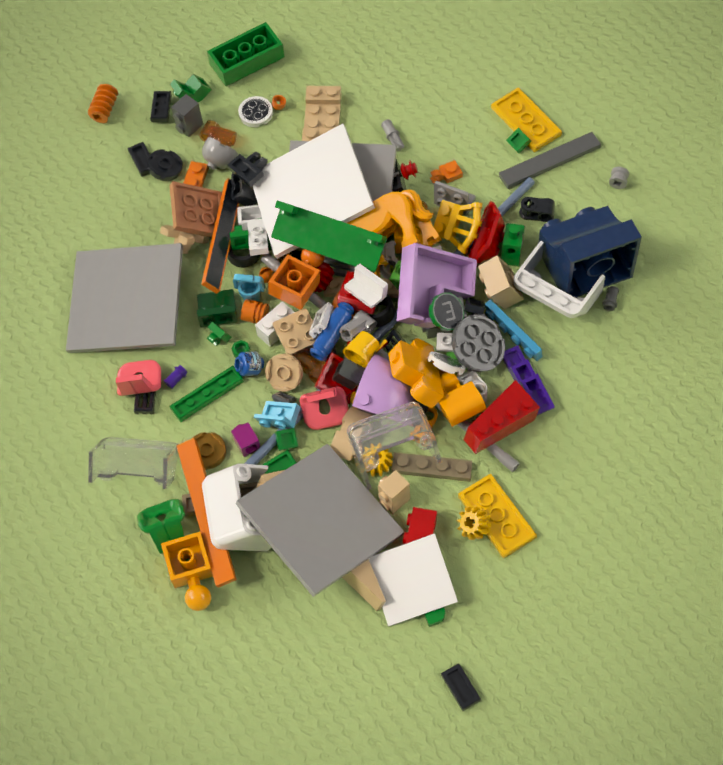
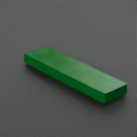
(206, 393)

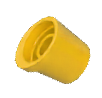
(363, 348)

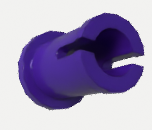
(179, 373)

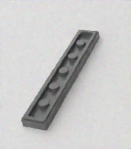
(549, 160)

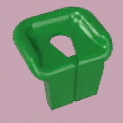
(163, 530)

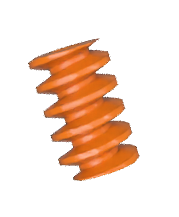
(102, 103)

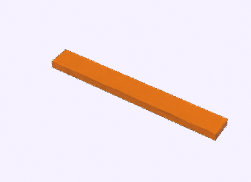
(195, 474)

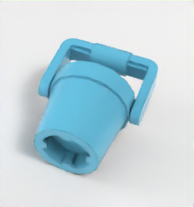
(249, 286)

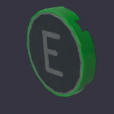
(446, 311)

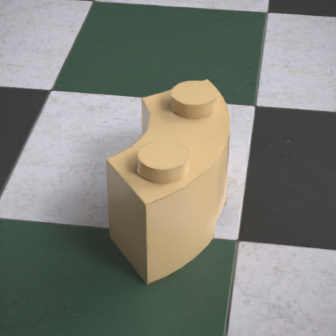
(340, 441)

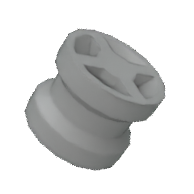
(618, 177)

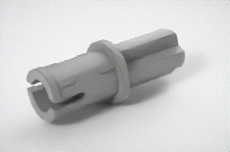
(392, 134)

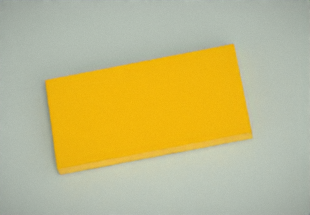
(521, 112)
(508, 527)

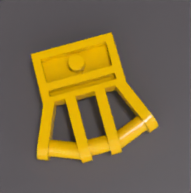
(449, 219)

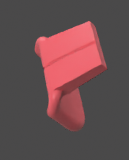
(131, 384)
(310, 408)

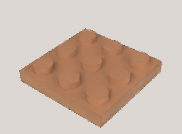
(194, 208)

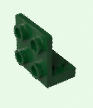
(216, 308)

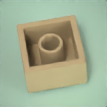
(499, 282)

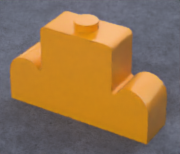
(411, 366)

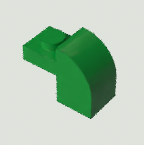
(194, 87)

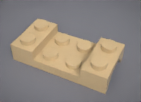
(321, 110)

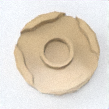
(284, 372)

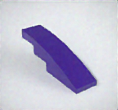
(524, 374)

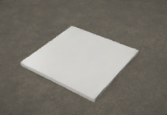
(413, 579)

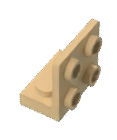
(294, 332)

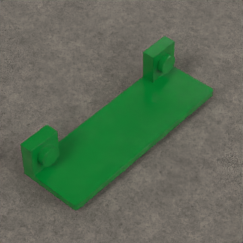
(328, 236)

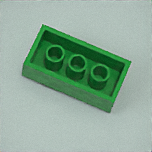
(245, 54)

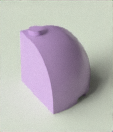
(379, 389)

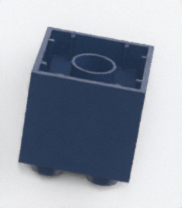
(589, 247)

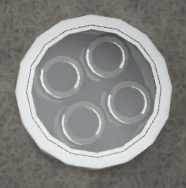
(255, 111)
(446, 363)

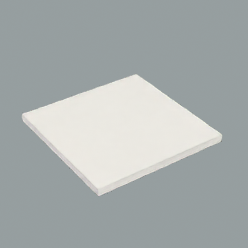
(315, 177)

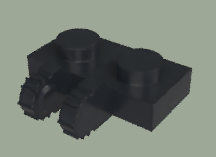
(248, 168)

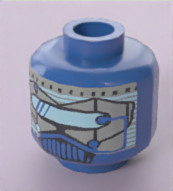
(249, 363)

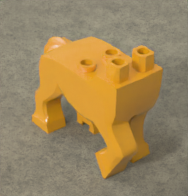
(397, 210)

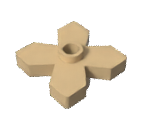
(184, 238)

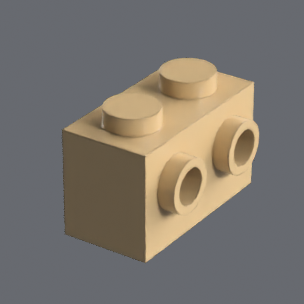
(393, 492)

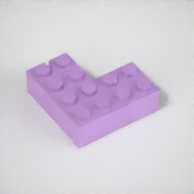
(429, 273)

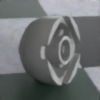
(217, 154)

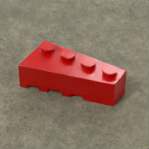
(503, 417)

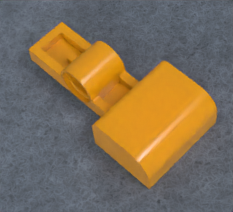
(459, 401)

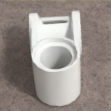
(477, 381)

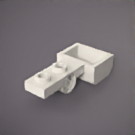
(257, 232)

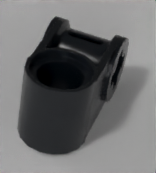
(539, 209)

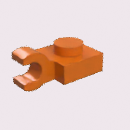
(447, 172)

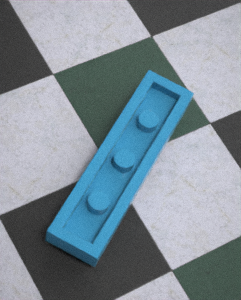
(517, 335)

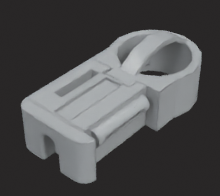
(389, 254)

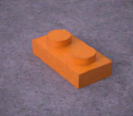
(196, 174)

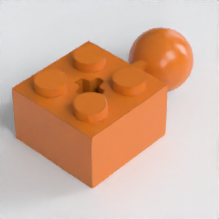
(296, 279)

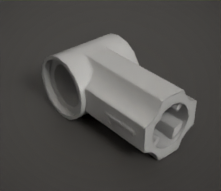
(359, 323)

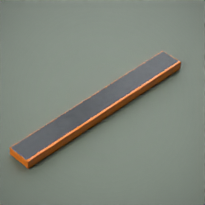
(220, 240)

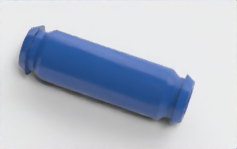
(328, 337)

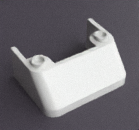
(531, 284)
(226, 522)

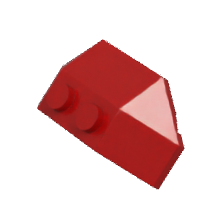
(489, 235)

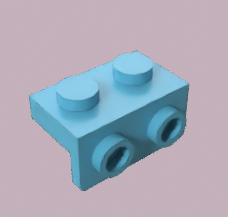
(278, 415)

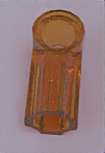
(213, 130)
(310, 366)

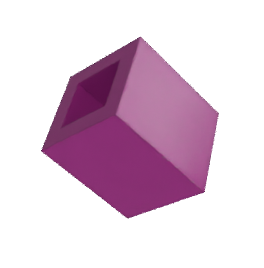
(245, 439)

